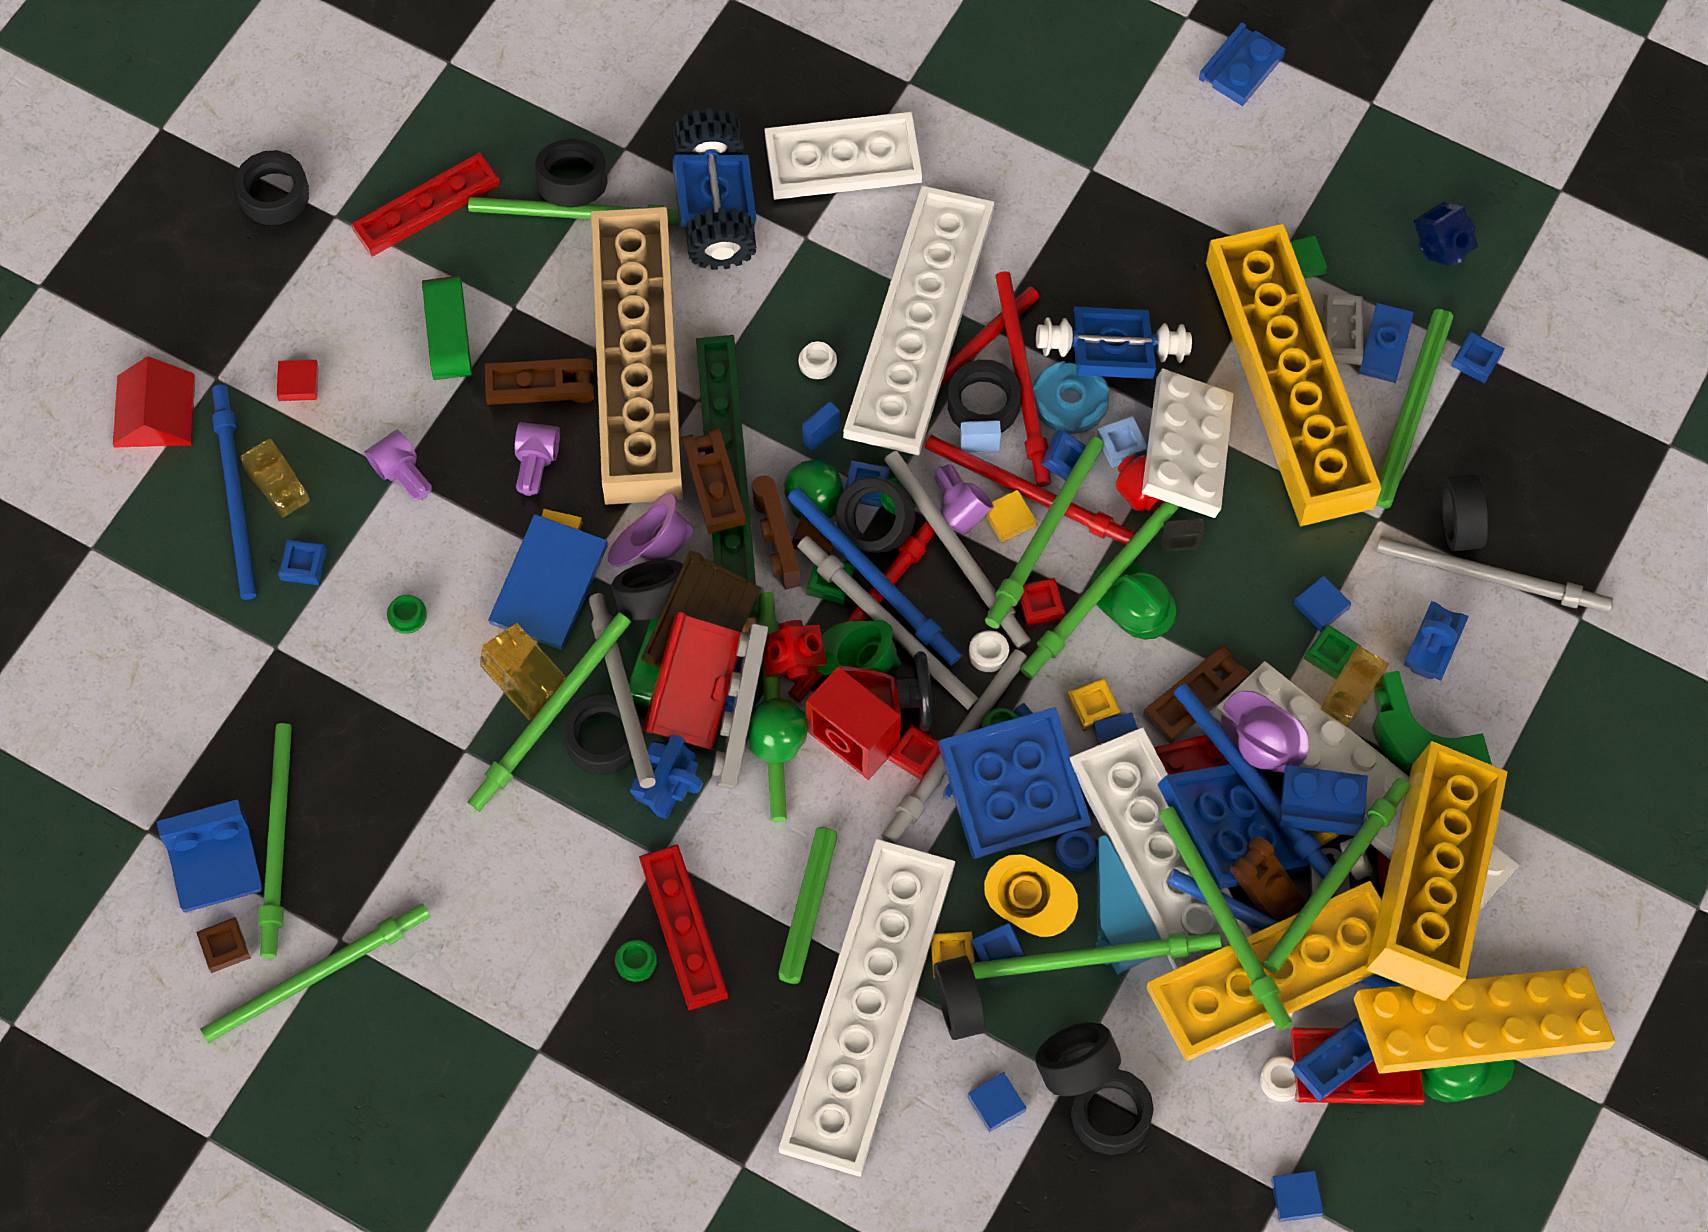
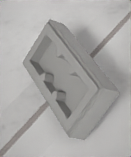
(1344, 327)

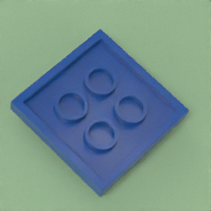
(1014, 783)
(1224, 818)

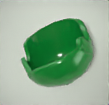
(819, 482)
(776, 730)

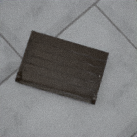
(706, 594)

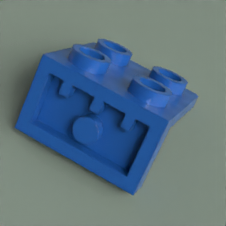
(211, 855)

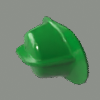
(1138, 603)
(861, 646)
(1466, 1080)

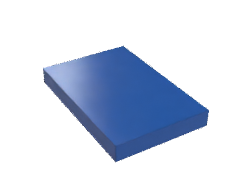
(548, 581)

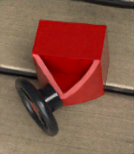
(860, 712)

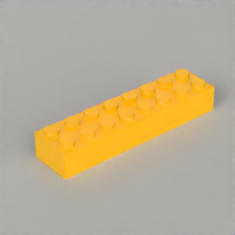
(1292, 375)

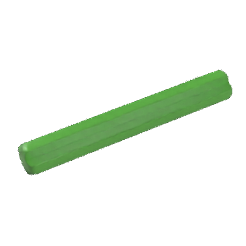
(807, 905)

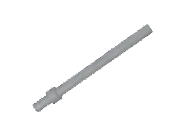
(954, 545)
(832, 570)
(1569, 594)
(623, 695)
(912, 805)

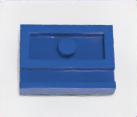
(1242, 64)
(1323, 800)

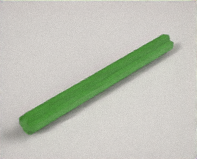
(1413, 406)

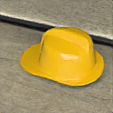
(1031, 895)

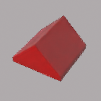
(154, 405)

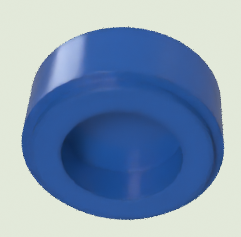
(1075, 850)

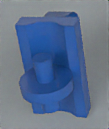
(1435, 641)
(673, 776)

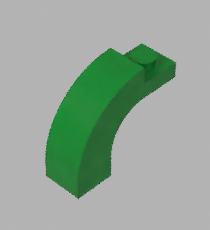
(1403, 737)

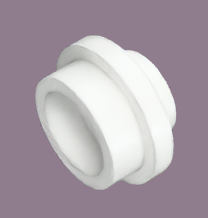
(817, 360)

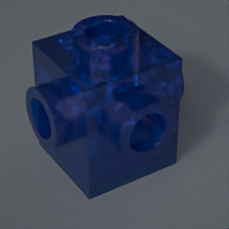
(1446, 234)

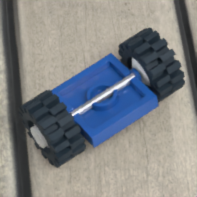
(714, 189)

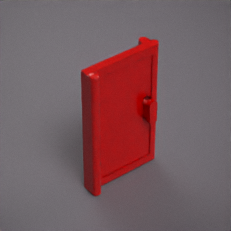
(687, 679)
(1385, 1088)

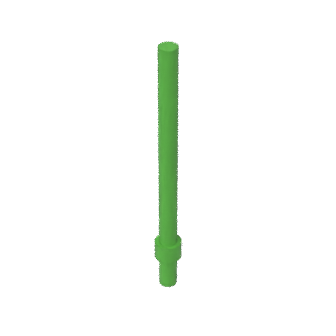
(547, 209)
(1012, 588)
(1053, 641)
(771, 690)
(500, 773)
(1379, 817)
(271, 913)
(388, 932)
(1177, 945)
(1263, 986)

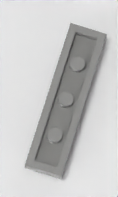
(736, 723)

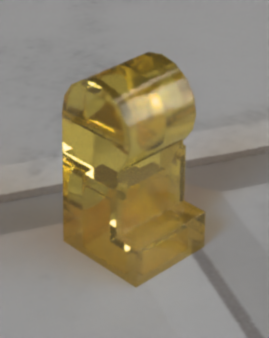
(274, 478)
(1354, 686)

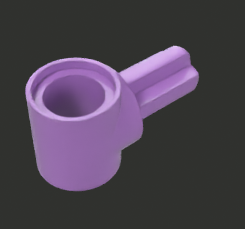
(535, 448)
(396, 460)
(963, 502)

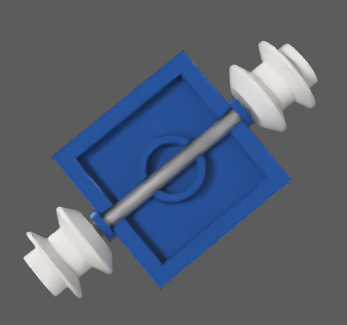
(1113, 342)

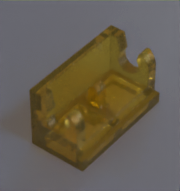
(521, 670)

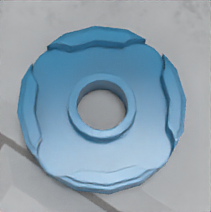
(1070, 417)

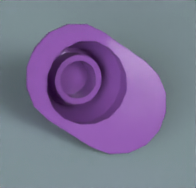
(653, 535)
(1264, 732)

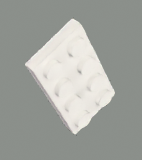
(843, 155)
(1188, 443)

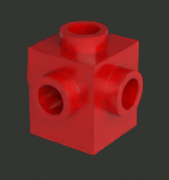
(793, 650)

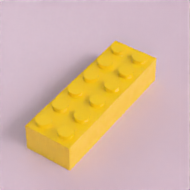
(1437, 872)

